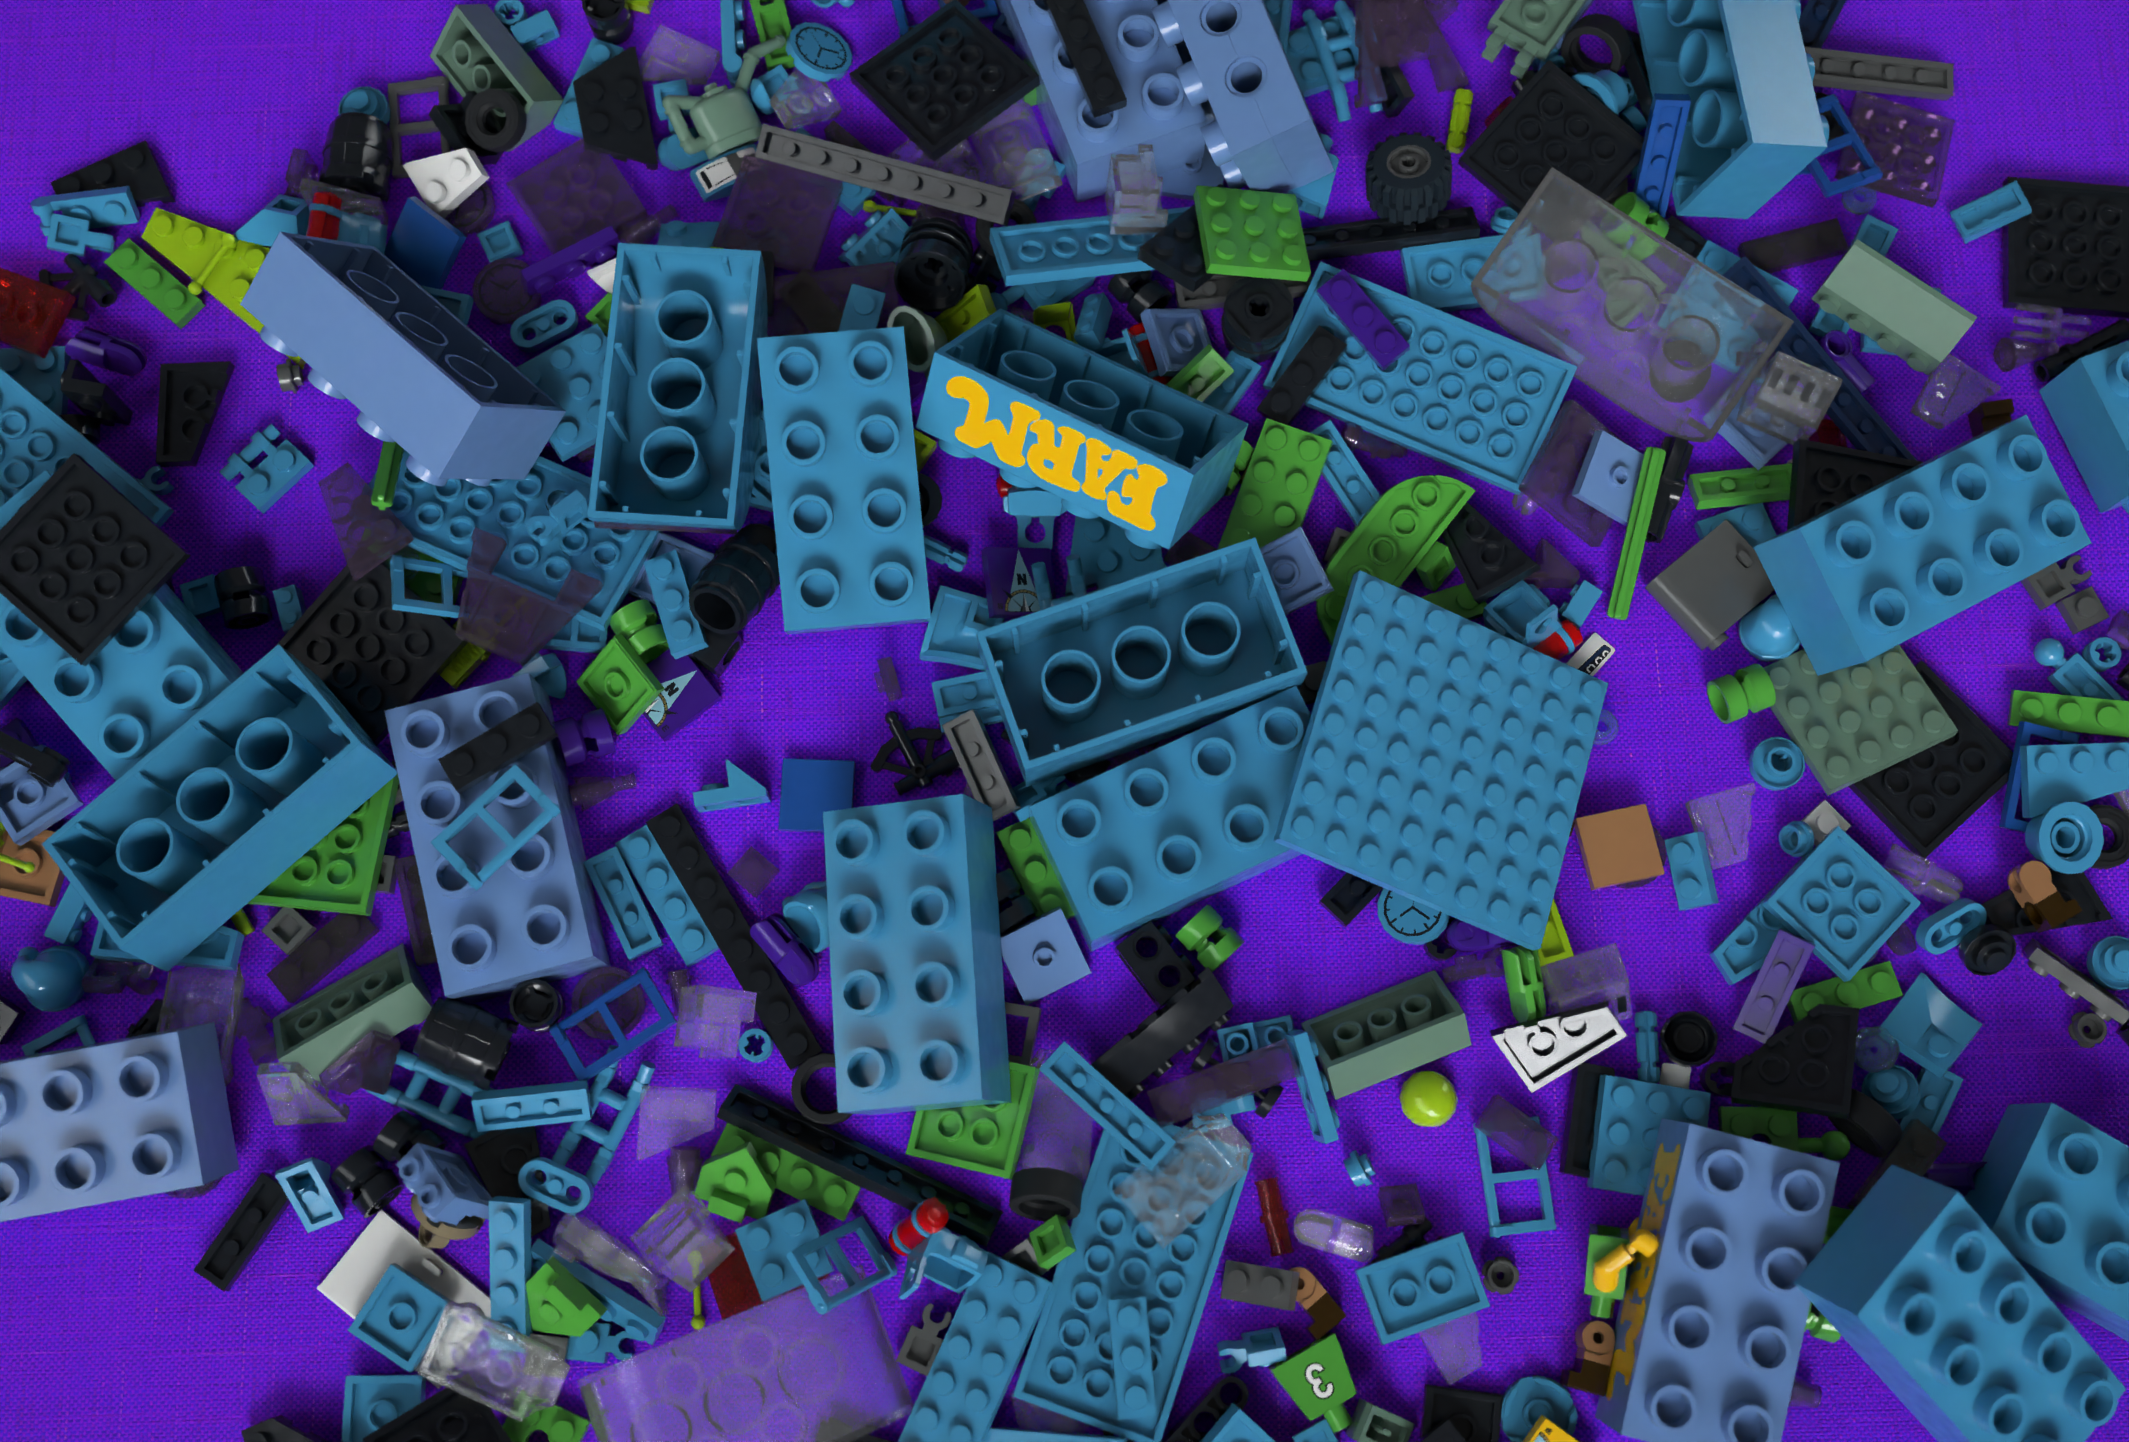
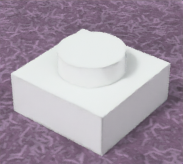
(1823, 820)

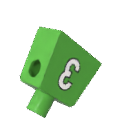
(1318, 1381)

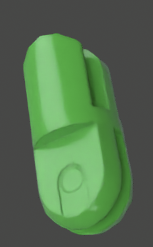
(1524, 983)

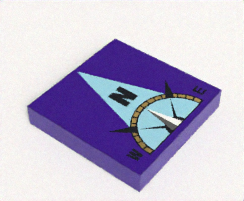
(1011, 580)
(684, 697)

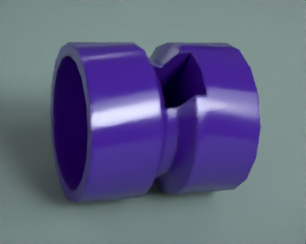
(584, 737)

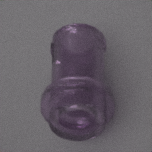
(677, 980)

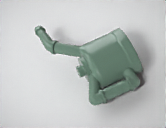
(721, 115)
(922, 336)

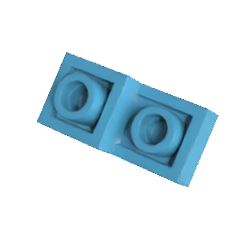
(1251, 1036)

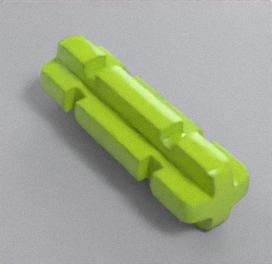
(1459, 121)

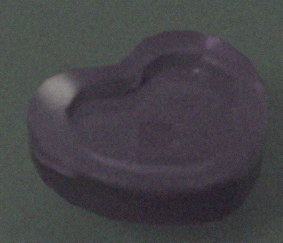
(1902, 941)

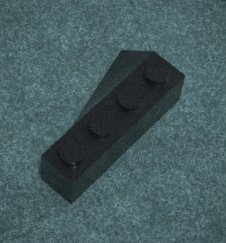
(1165, 1034)

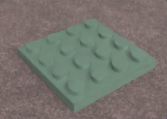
(1857, 716)

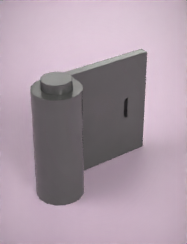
(1712, 586)

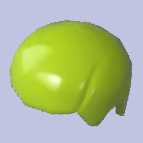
(1428, 1099)

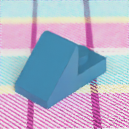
(741, 792)
(311, 1193)

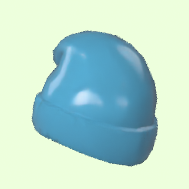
(1768, 631)
(809, 915)
(51, 976)

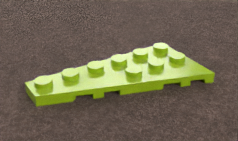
(191, 249)

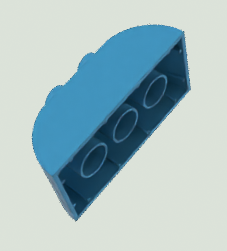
(680, 388)

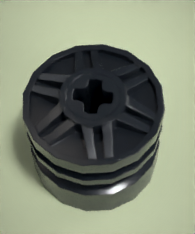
(933, 264)

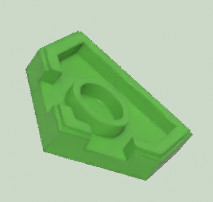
(736, 1185)
(561, 1302)

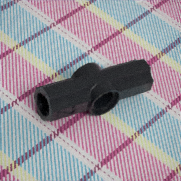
(1670, 485)

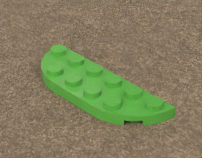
(1391, 538)

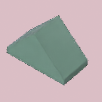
(1377, 1425)

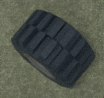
(1408, 178)

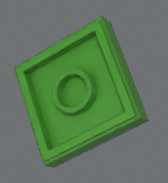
(620, 684)

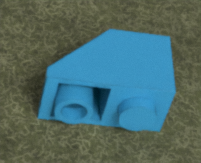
(279, 215)

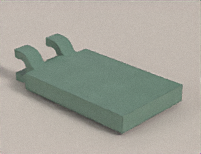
(1530, 29)

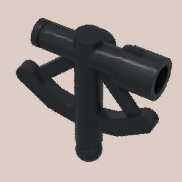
(81, 282)
(920, 772)

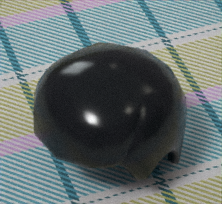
(1689, 1039)

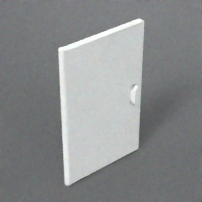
(389, 1243)

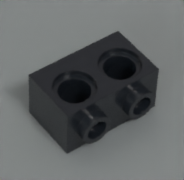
(1147, 969)

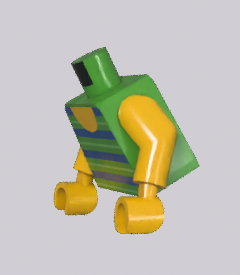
(1607, 1260)

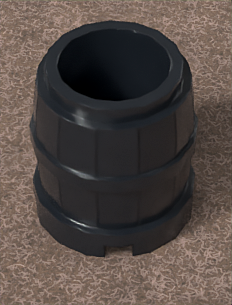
(358, 155)
(1257, 317)
(734, 585)
(465, 1041)

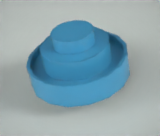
(367, 101)
(1776, 763)
(2109, 963)
(1893, 1090)

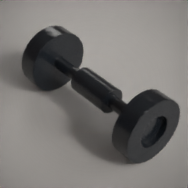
(1268, 1098)

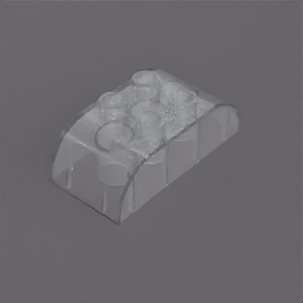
(1627, 310)
(758, 1378)

